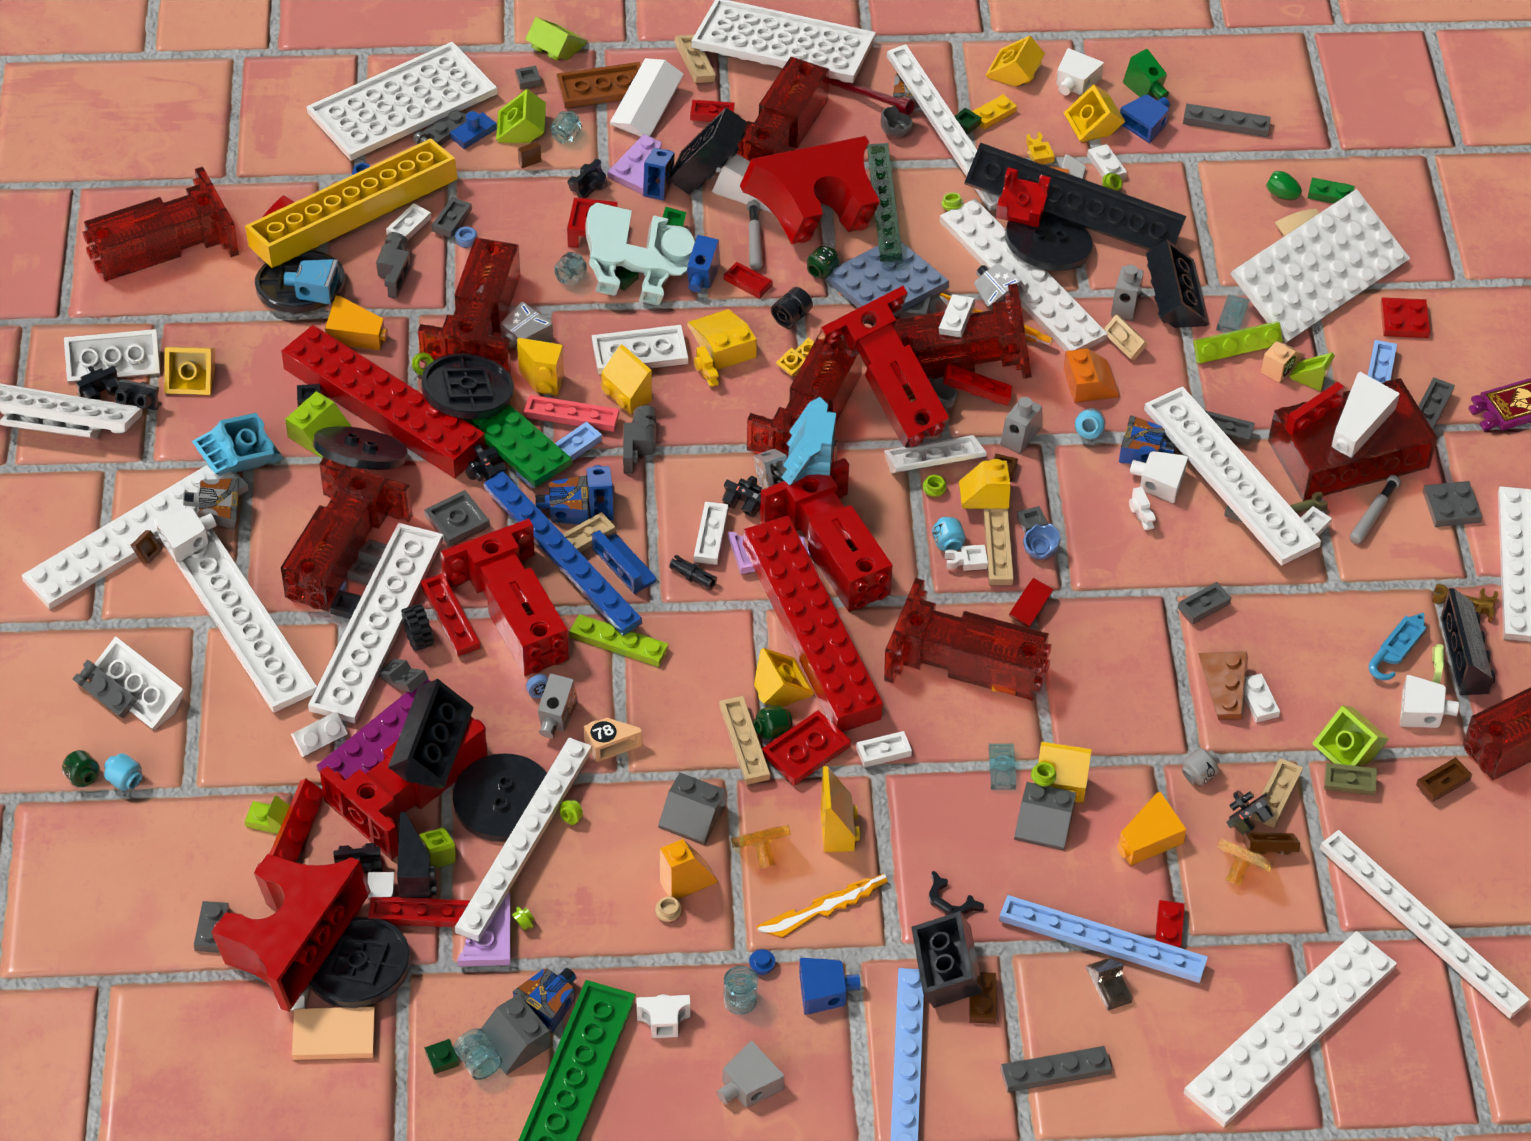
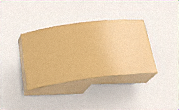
(1295, 220)

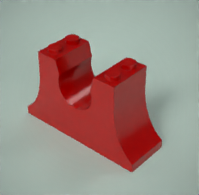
(802, 179)
(311, 915)

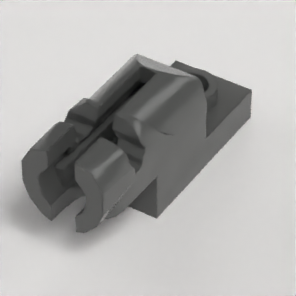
(393, 262)
(639, 436)

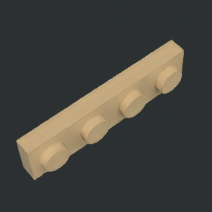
(998, 546)
(744, 740)

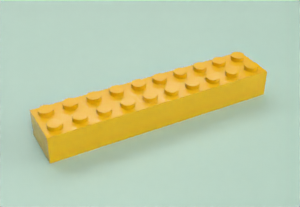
(351, 203)

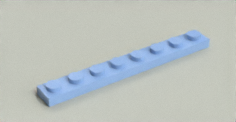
(1103, 938)
(907, 1056)

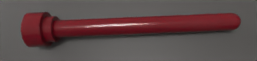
(903, 104)

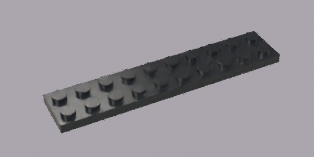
(1080, 200)

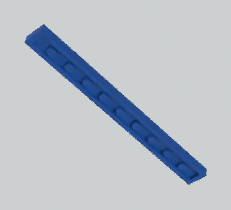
(564, 554)

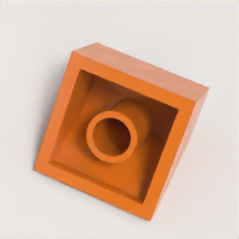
(1089, 376)

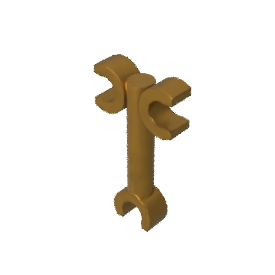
(1483, 604)

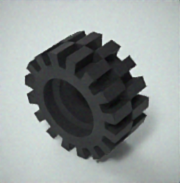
(417, 627)

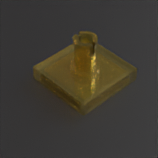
(761, 841)
(1242, 860)

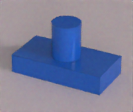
(475, 128)

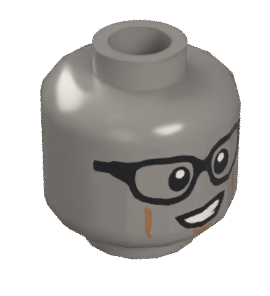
(1200, 766)

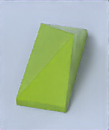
(1313, 371)

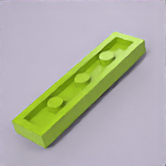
(1237, 342)
(609, 638)

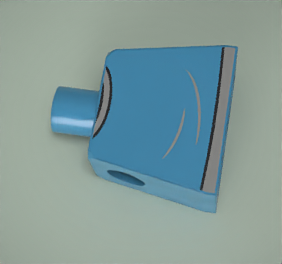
(315, 280)

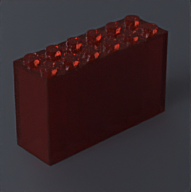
(1396, 448)

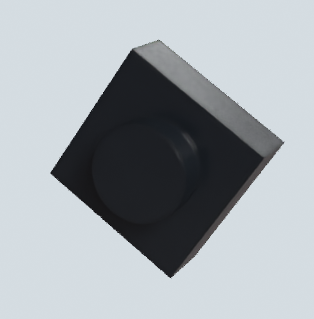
(306, 391)
(344, 604)

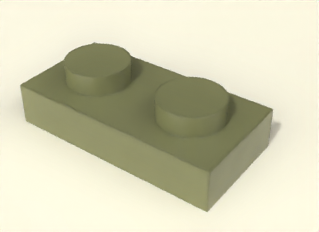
(1350, 779)

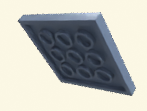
(867, 278)

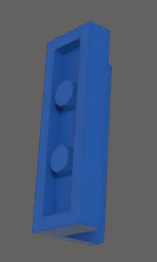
(622, 561)

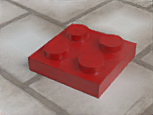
(1405, 317)

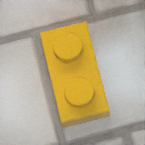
(995, 111)

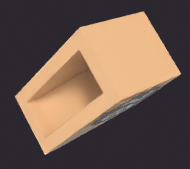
(1280, 361)
(611, 738)

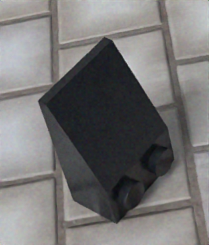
(414, 871)

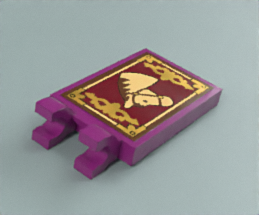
(1506, 405)

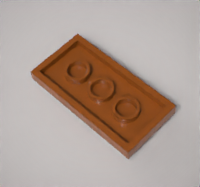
(596, 84)

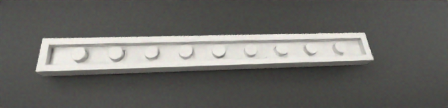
(937, 113)
(523, 840)
(1424, 924)

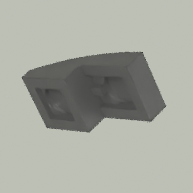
(367, 562)
(402, 676)

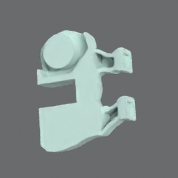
(664, 256)

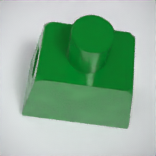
(1145, 76)

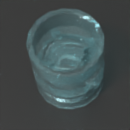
(740, 989)
(478, 1054)

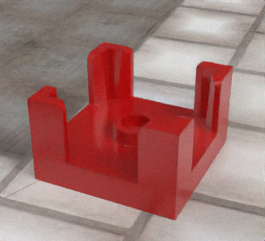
(1022, 199)
(578, 217)

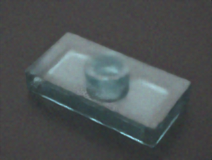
(1232, 313)
(1002, 766)

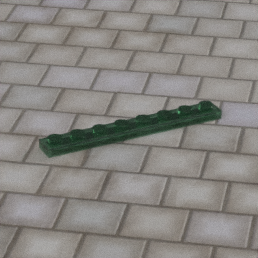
(886, 212)

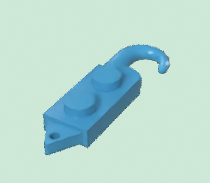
(1398, 644)

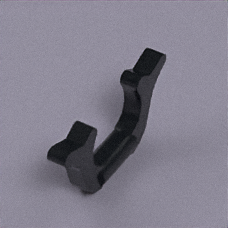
(934, 899)

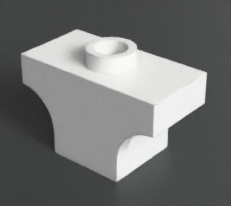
(663, 1013)

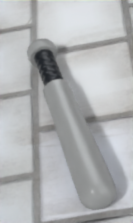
(755, 247)
(1369, 518)

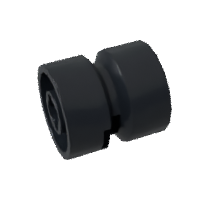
(791, 307)

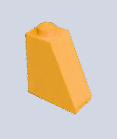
(355, 325)
(1151, 831)
(683, 870)

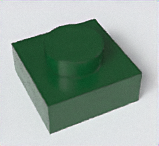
(968, 120)
(626, 277)
(441, 1056)

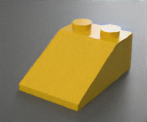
(725, 337)
(837, 815)

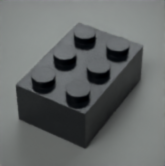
(947, 959)

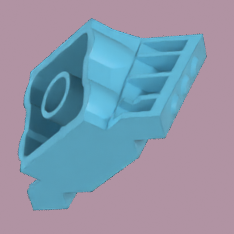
(811, 443)
(237, 445)

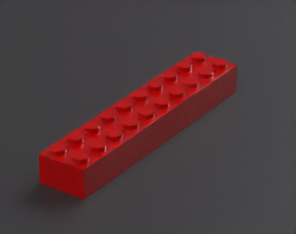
(382, 400)
(812, 624)

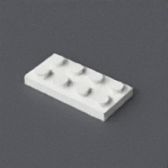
(652, 346)

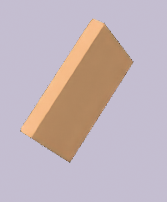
(333, 1033)

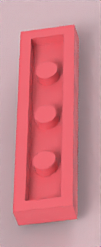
(571, 413)

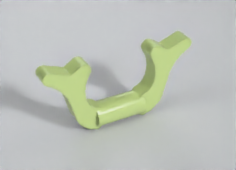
(1438, 659)

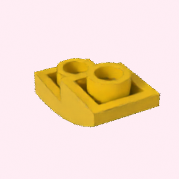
(793, 359)

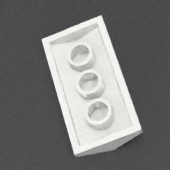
(647, 97)
(129, 352)
(40, 424)
(934, 454)
(156, 692)

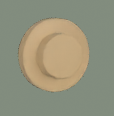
(668, 909)

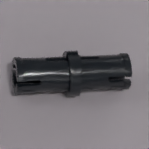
(693, 572)

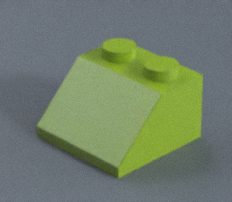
(554, 39)
(521, 119)
(311, 416)
(1350, 738)

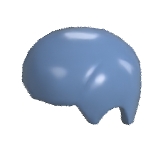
(1042, 541)

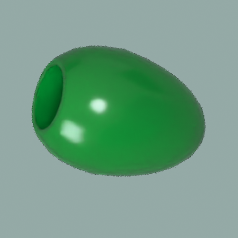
(1284, 186)

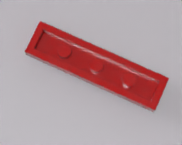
(450, 615)
(297, 821)
(417, 911)

